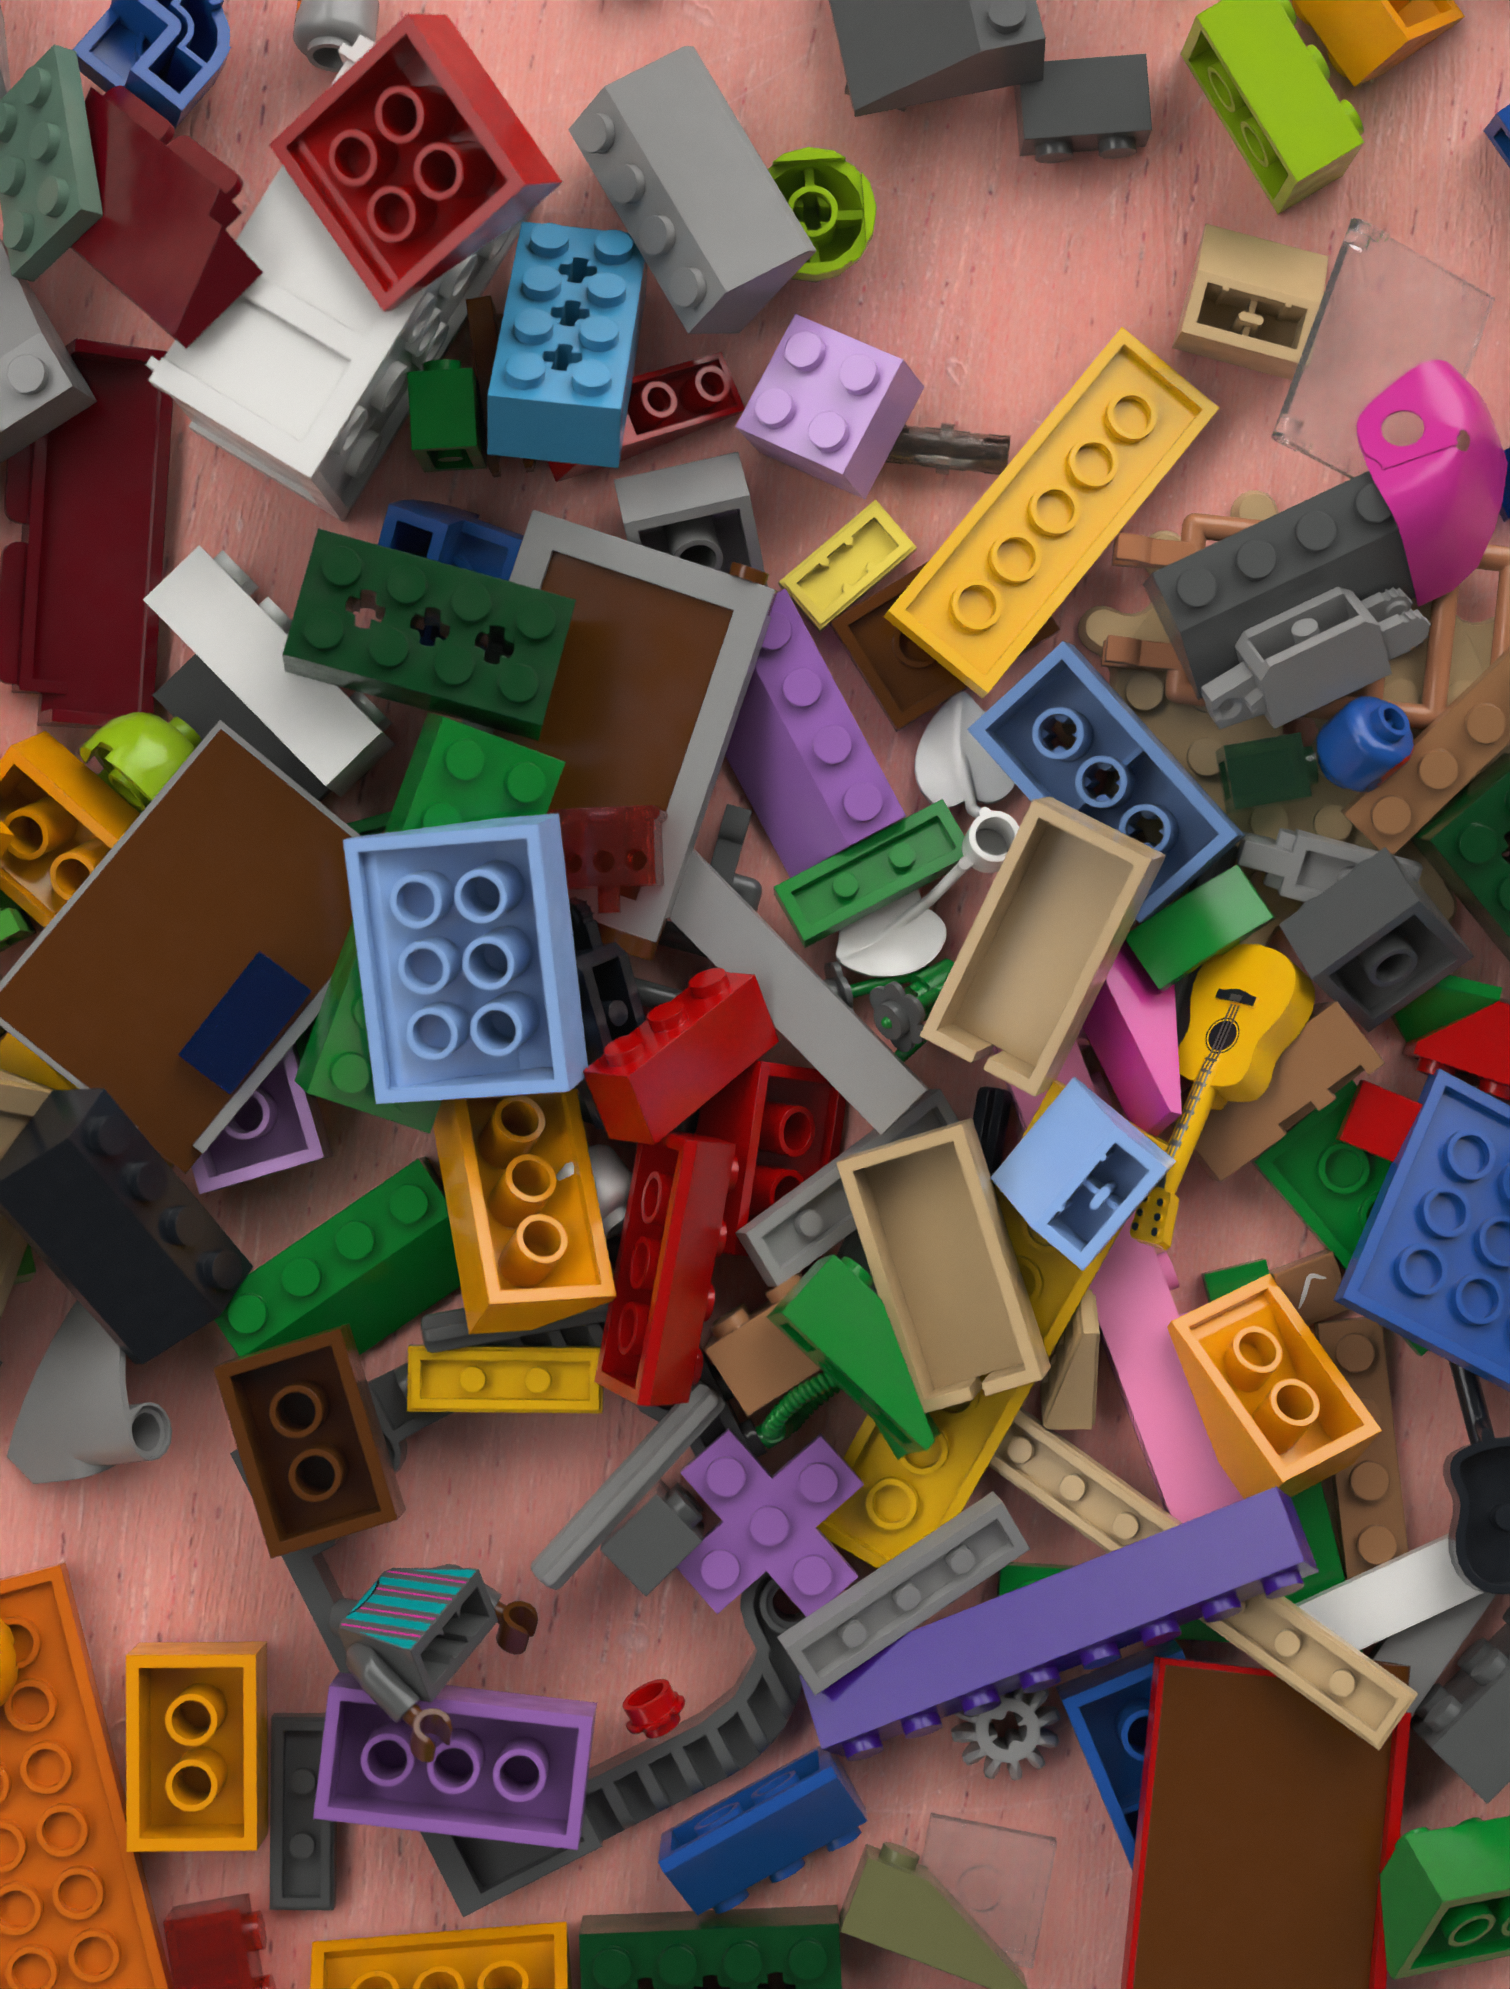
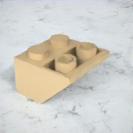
(1250, 301)

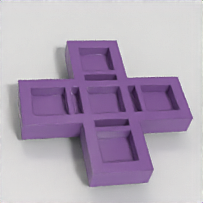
(769, 1523)

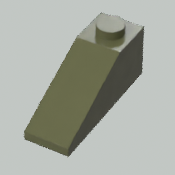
(914, 1915)

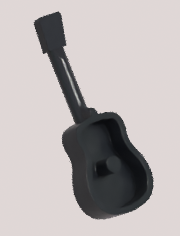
(1480, 1494)

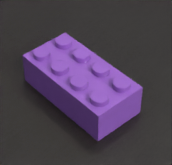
(507, 1776)

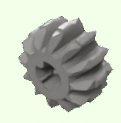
(1015, 1743)

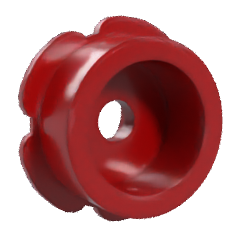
(653, 1709)

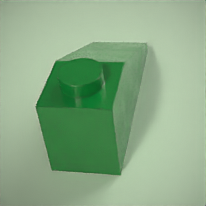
(852, 1341)

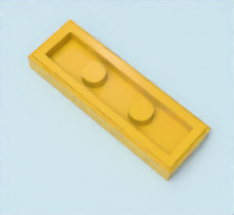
(505, 1379)

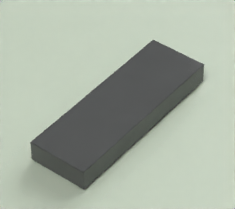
(204, 699)
(300, 1847)

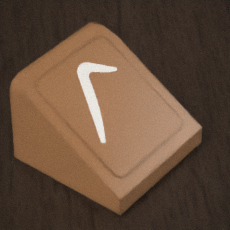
(1311, 1285)

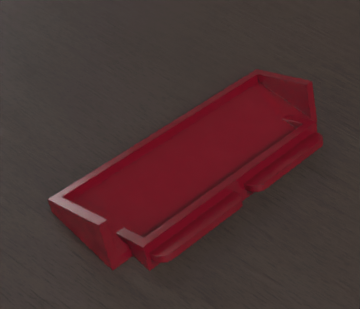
(163, 218)
(89, 547)

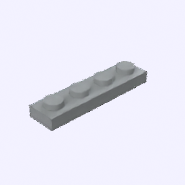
(817, 1210)
(904, 1593)

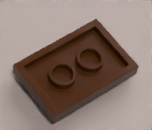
(896, 668)

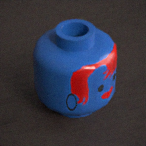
(1364, 744)

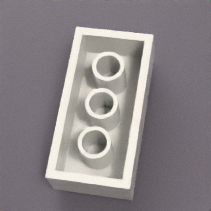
(243, 644)

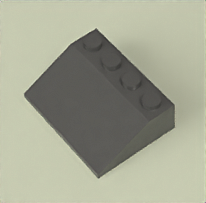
(935, 49)

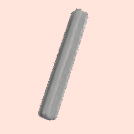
(626, 1486)

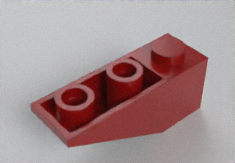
(670, 406)

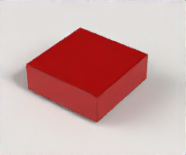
(1378, 1120)

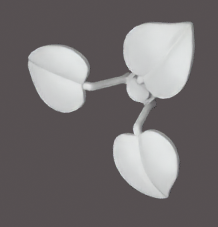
(959, 771)

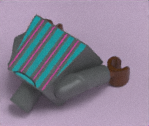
(417, 1633)

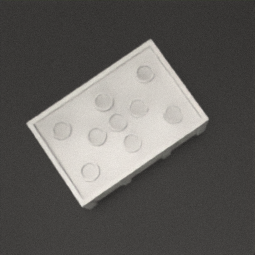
(305, 361)

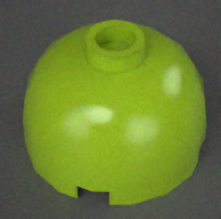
(831, 205)
(140, 754)

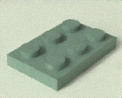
(46, 164)

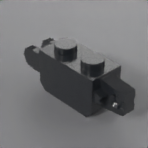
(606, 990)

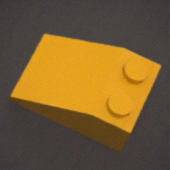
(1269, 1392)

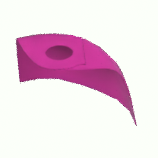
(1437, 494)

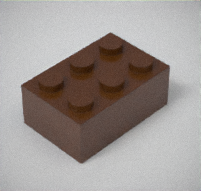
(309, 1440)

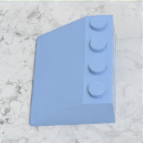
(467, 960)

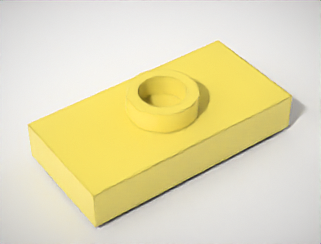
(847, 565)

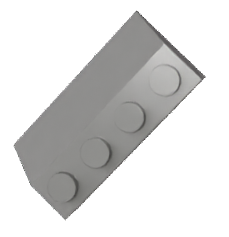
(692, 192)

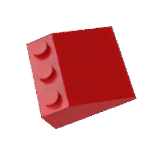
(414, 159)

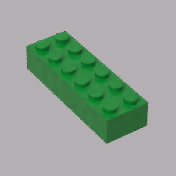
(451, 779)

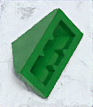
(1443, 1004)

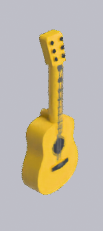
(1240, 1022)

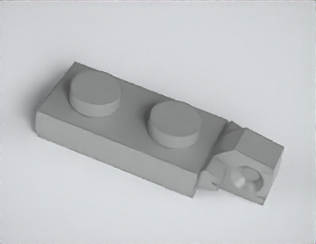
(1304, 862)

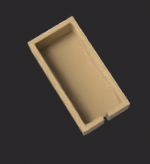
(1042, 944)
(944, 1265)

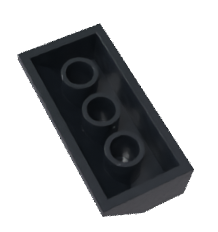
(117, 1224)

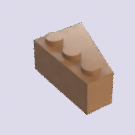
(1304, 1078)

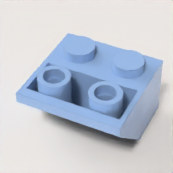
(1080, 1173)

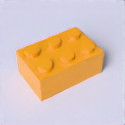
(196, 1746)

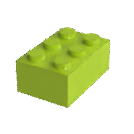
(1273, 97)

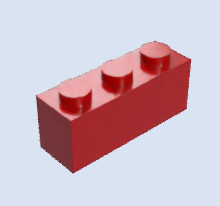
(680, 1056)

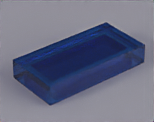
(244, 1022)

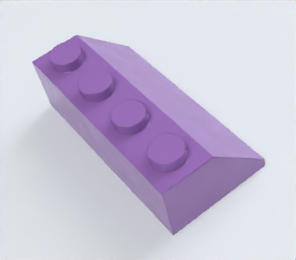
(804, 752)

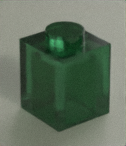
(1266, 772)

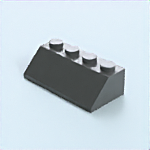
(1320, 544)

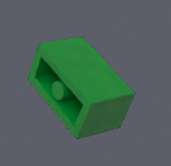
(446, 417)

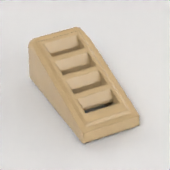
(1070, 1385)

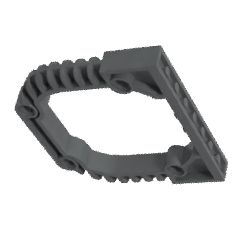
(645, 1776)

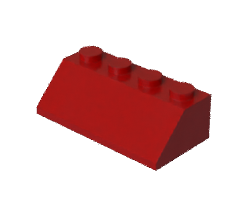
(666, 1268)

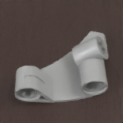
(79, 1409)

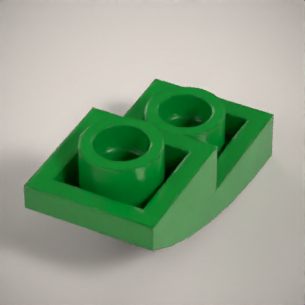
(1199, 927)

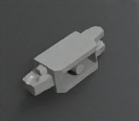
(1314, 656)

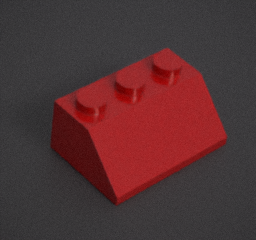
(783, 1130)

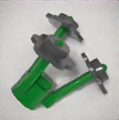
(896, 1010)

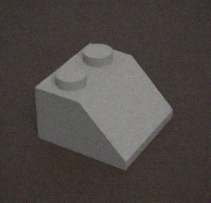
(693, 512)

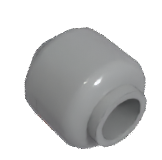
(327, 24)

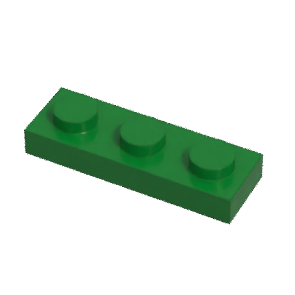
(871, 873)

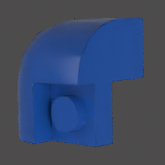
(158, 51)
(450, 538)

